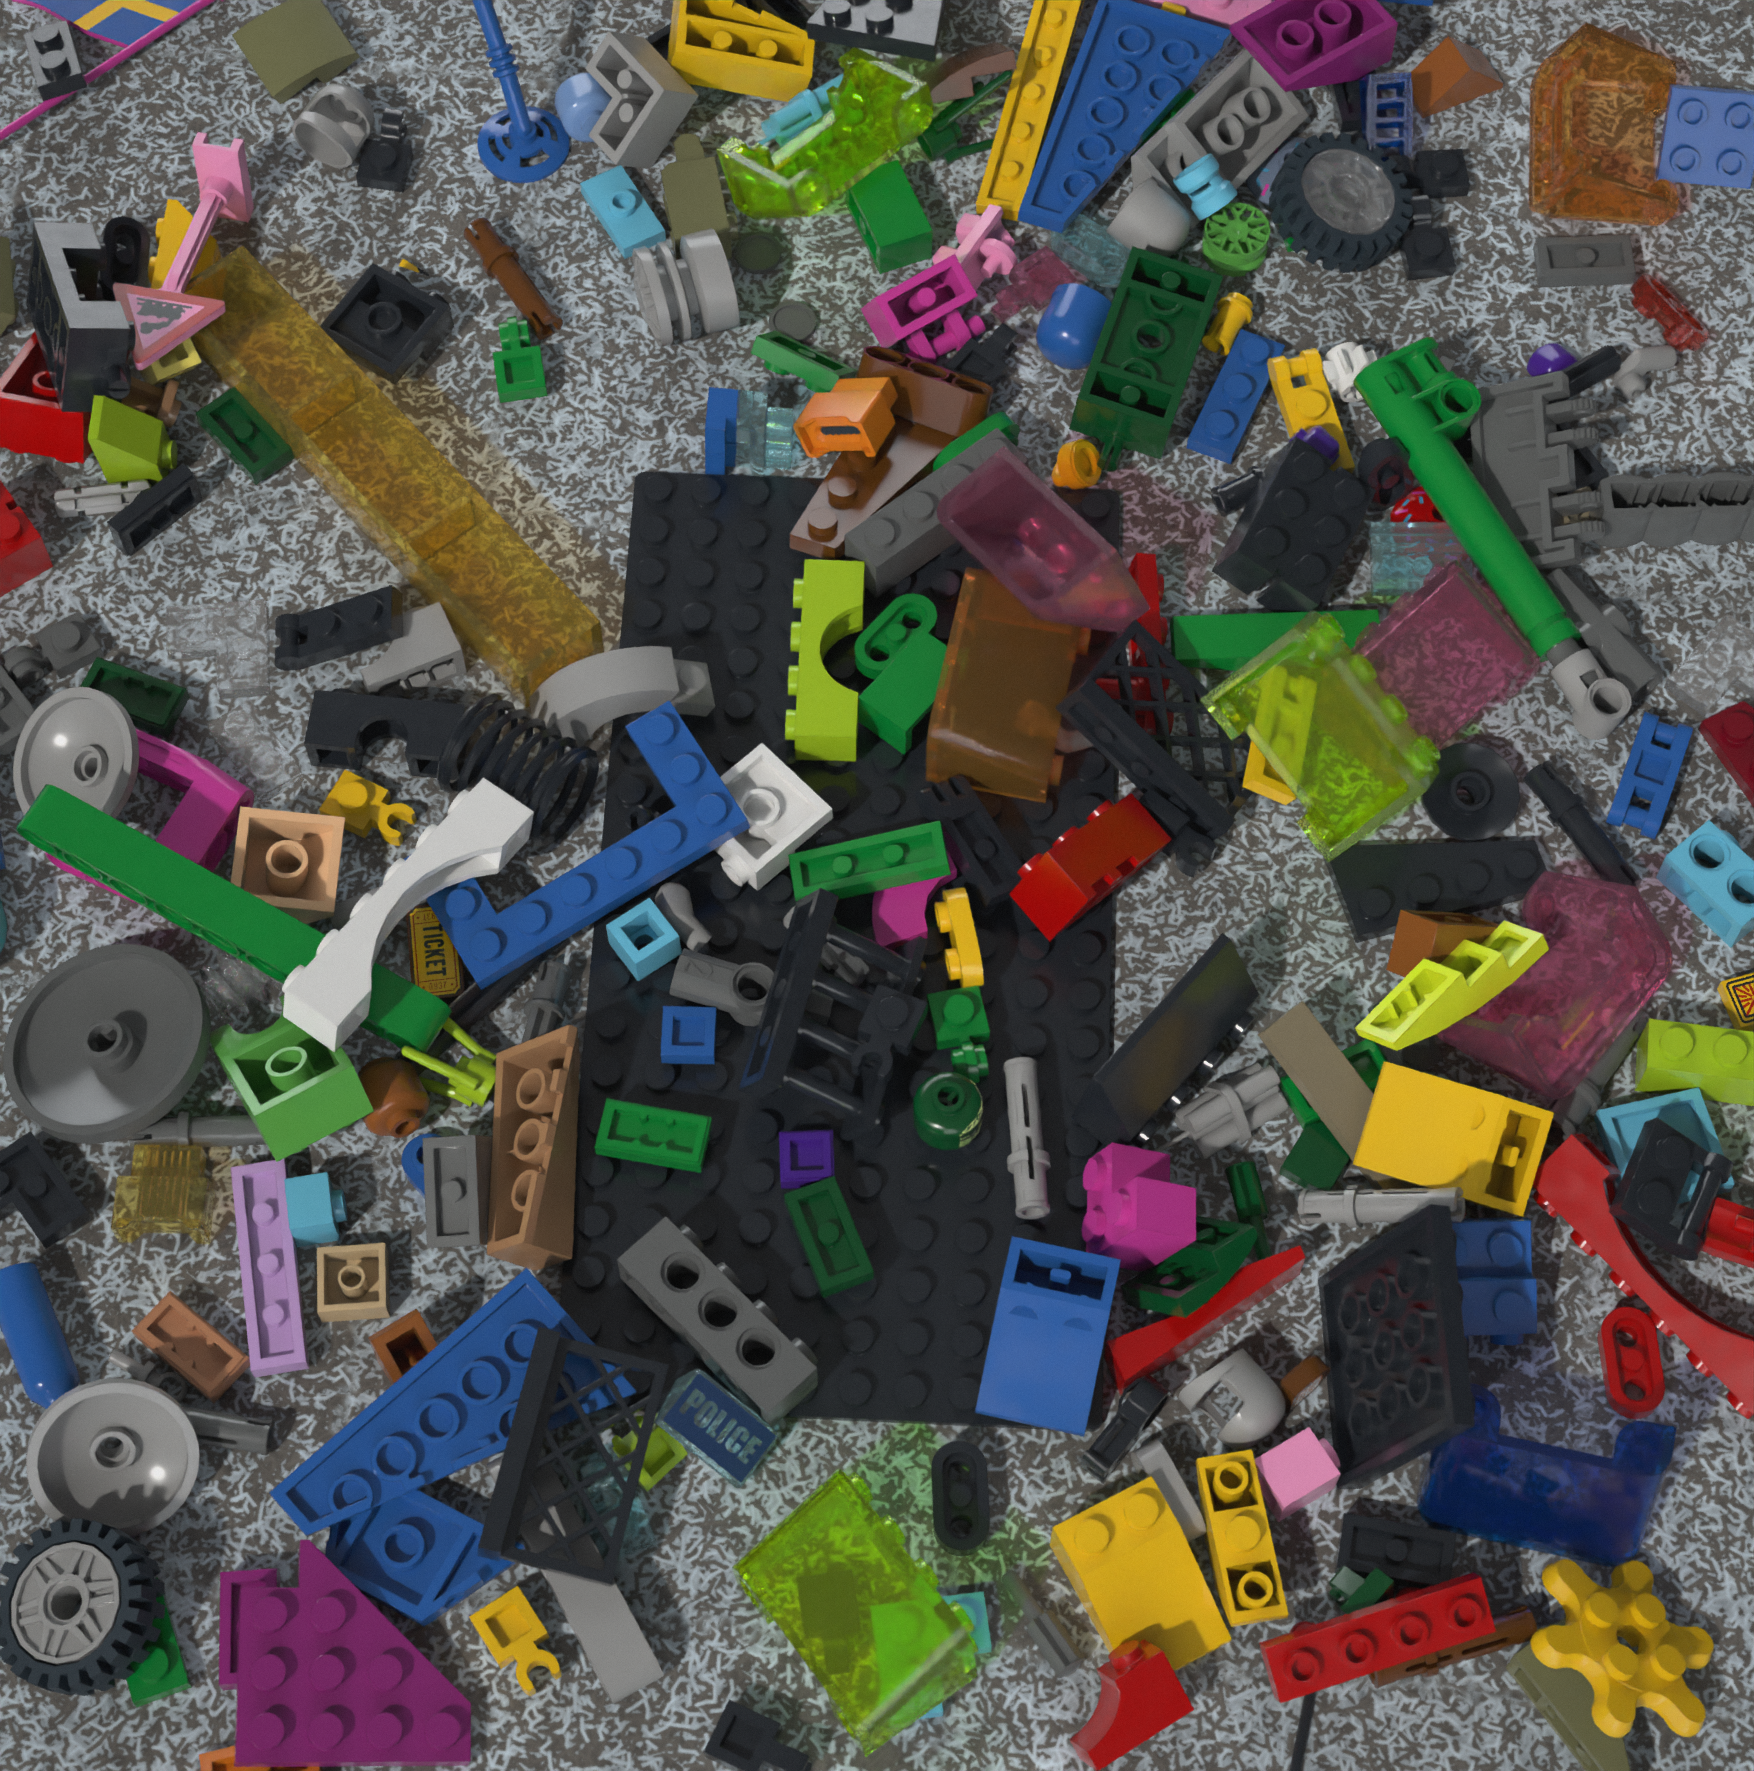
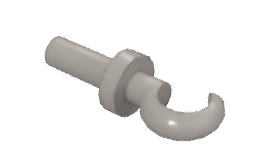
(147, 1373)

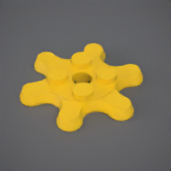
(1616, 1673)

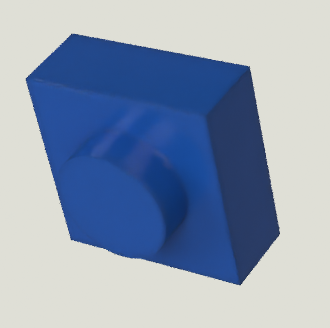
(688, 1035)

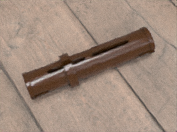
(502, 264)
(1511, 1627)

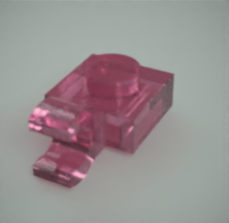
(1032, 282)

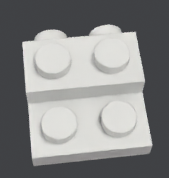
(780, 817)

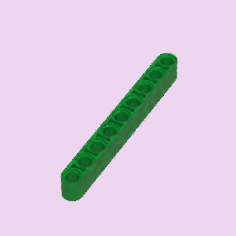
(214, 909)

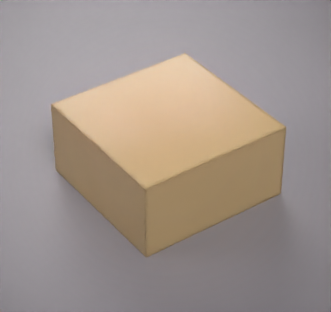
(353, 1282)

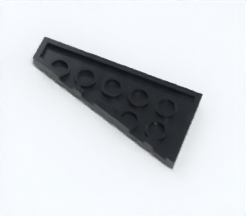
(882, 26)

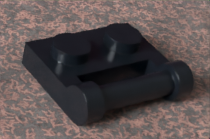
(1655, 1184)

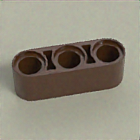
(928, 391)

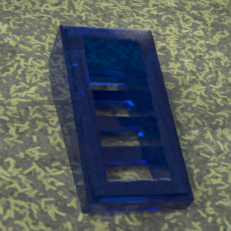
(1402, 102)

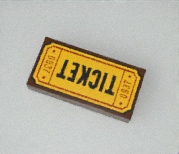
(433, 957)

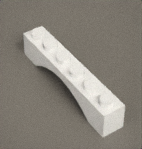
(473, 841)

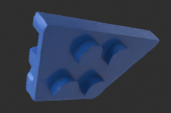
(413, 1556)

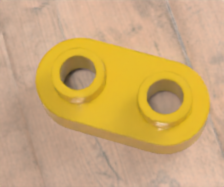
(964, 957)

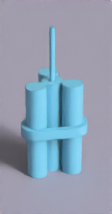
(798, 114)

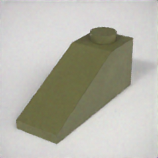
(1566, 1703)

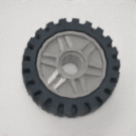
(115, 1616)

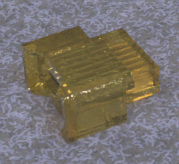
(164, 1194)

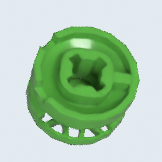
(1248, 240)

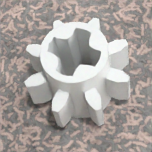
(1342, 367)

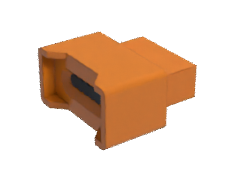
(848, 417)

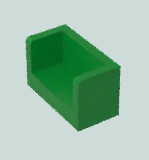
(890, 218)
(903, 691)

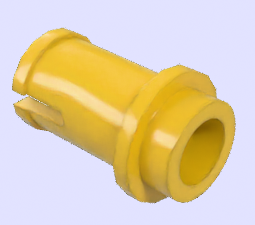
(1232, 314)

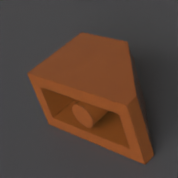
(1432, 937)

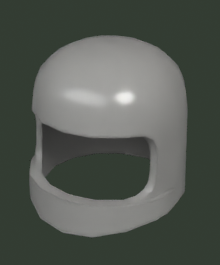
(334, 125)
(1151, 221)
(1261, 1399)

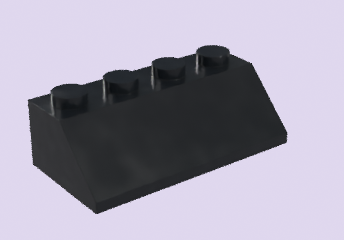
(1169, 1049)

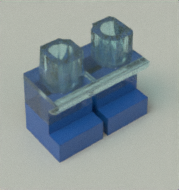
(746, 432)

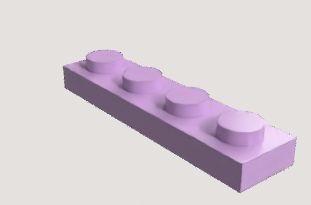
(268, 1269)

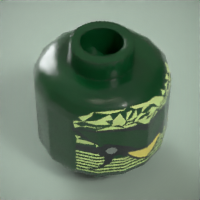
(947, 1111)

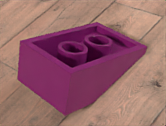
(1318, 40)

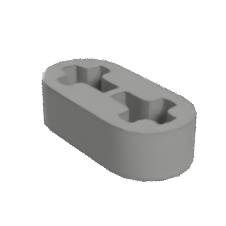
(1155, 1462)

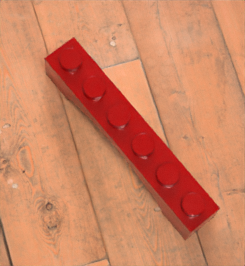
(1581, 1188)

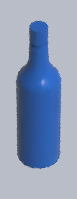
(35, 1335)

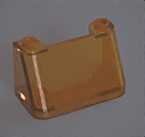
(1595, 131)
(1000, 694)

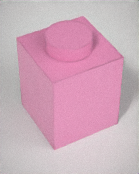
(1297, 1473)

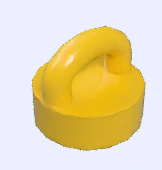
(1076, 465)

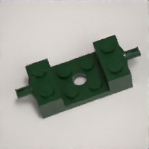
(1133, 389)

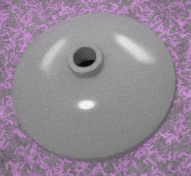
(81, 745)
(120, 1486)

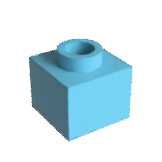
(642, 926)
(314, 1209)

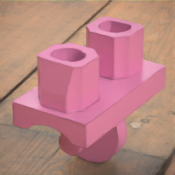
(983, 247)

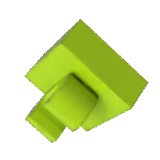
(661, 1454)

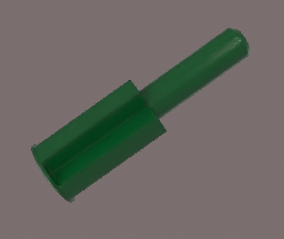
(1250, 1202)

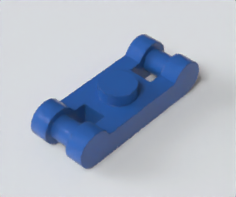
(1649, 774)

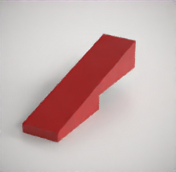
(1162, 1342)

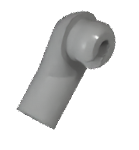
(1638, 363)
(676, 906)

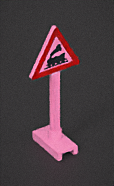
(165, 314)

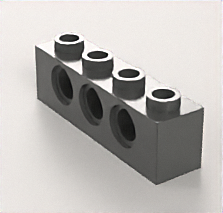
(764, 1389)

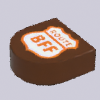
(1302, 1381)

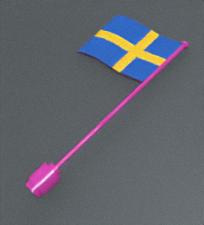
(118, 22)

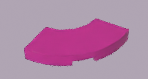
(901, 910)

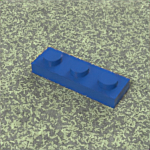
(1234, 397)

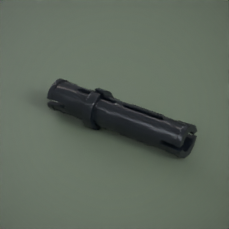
(1572, 817)

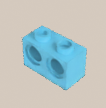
(1711, 890)

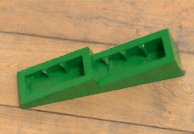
(1233, 639)

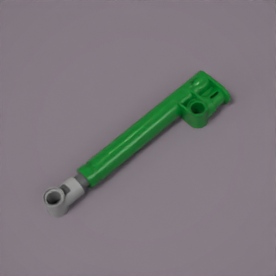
(1411, 402)

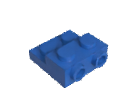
(1496, 1278)

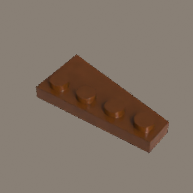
(863, 485)

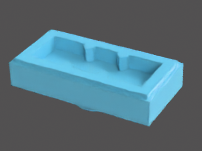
(622, 211)

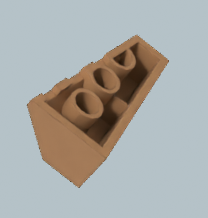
(535, 1151)

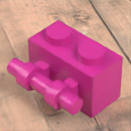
(919, 303)

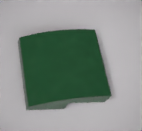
(1195, 1272)

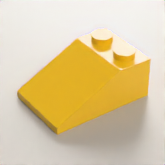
(1140, 1575)

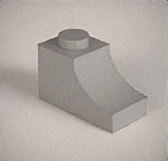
(418, 659)

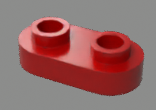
(1631, 1365)

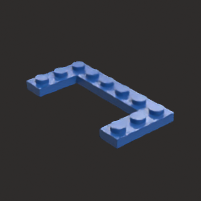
(699, 823)

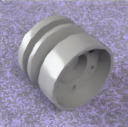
(685, 287)

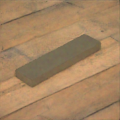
(1325, 1081)

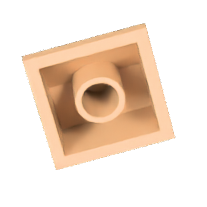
(289, 860)

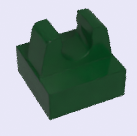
(1357, 1593)

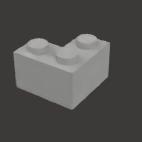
(645, 101)

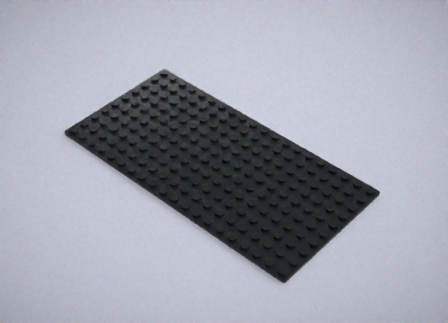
(911, 1345)

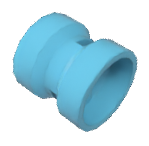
(1205, 186)

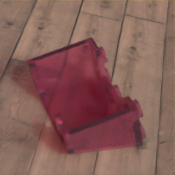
(1447, 653)

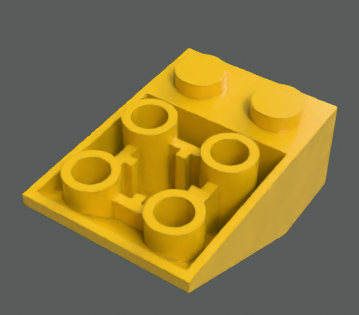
(1453, 1137)

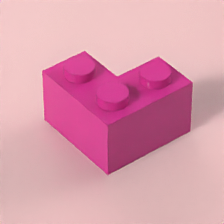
(1135, 1208)

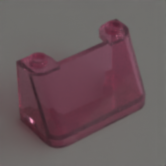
(1577, 996)

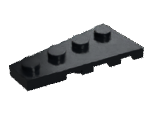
(1434, 877)

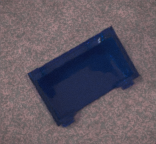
(1545, 1493)

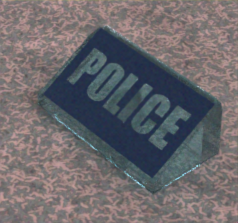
(716, 1426)

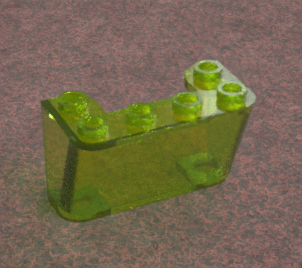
(1327, 732)
(860, 1611)

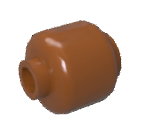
(394, 1096)

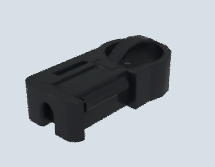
(1126, 1427)

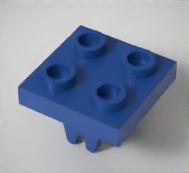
(1708, 137)

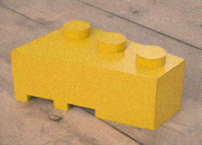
(738, 49)

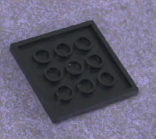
(1396, 1349)

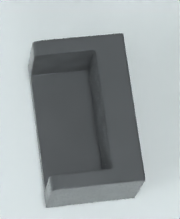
(457, 1190)

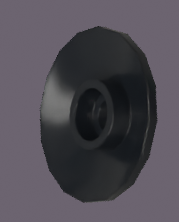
(1486, 779)

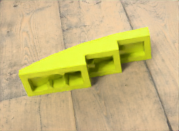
(1446, 992)

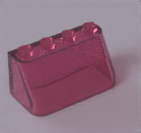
(1040, 547)

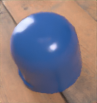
(1072, 325)

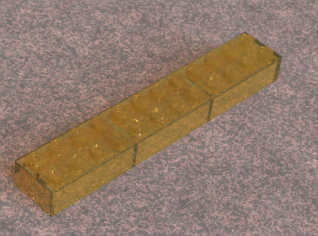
(391, 479)

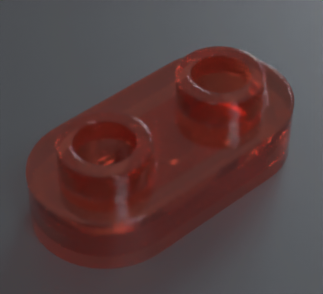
(1658, 302)

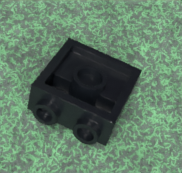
(388, 323)

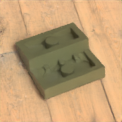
(295, 46)

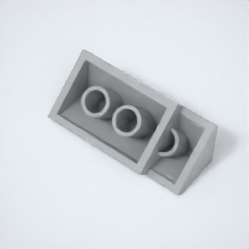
(1234, 117)

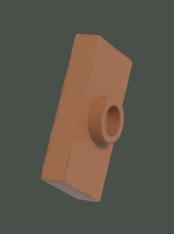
(191, 1347)

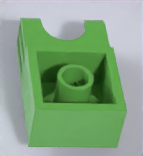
(290, 1084)

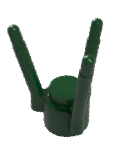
(944, 132)

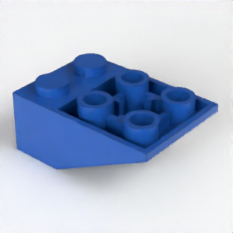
(1047, 1336)

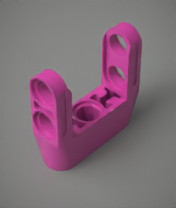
(205, 816)

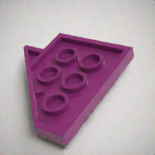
(337, 1681)

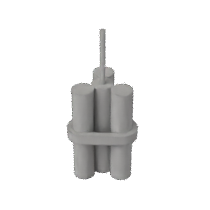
(1229, 1110)

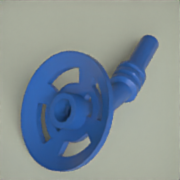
(524, 119)

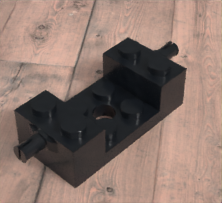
(77, 330)

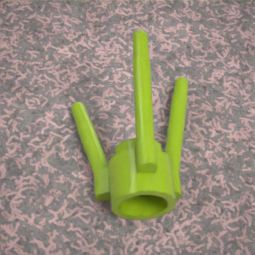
(471, 1078)

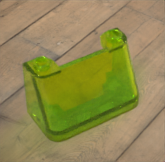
(870, 121)

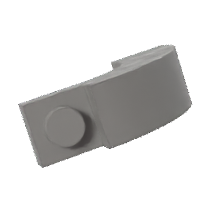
(619, 684)

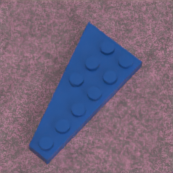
(1120, 88)
(441, 1412)

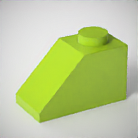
(129, 443)

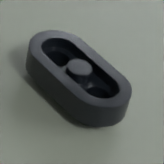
(124, 264)
(1386, 470)
(960, 1500)

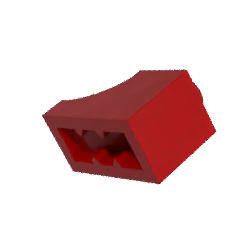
(1134, 1704)

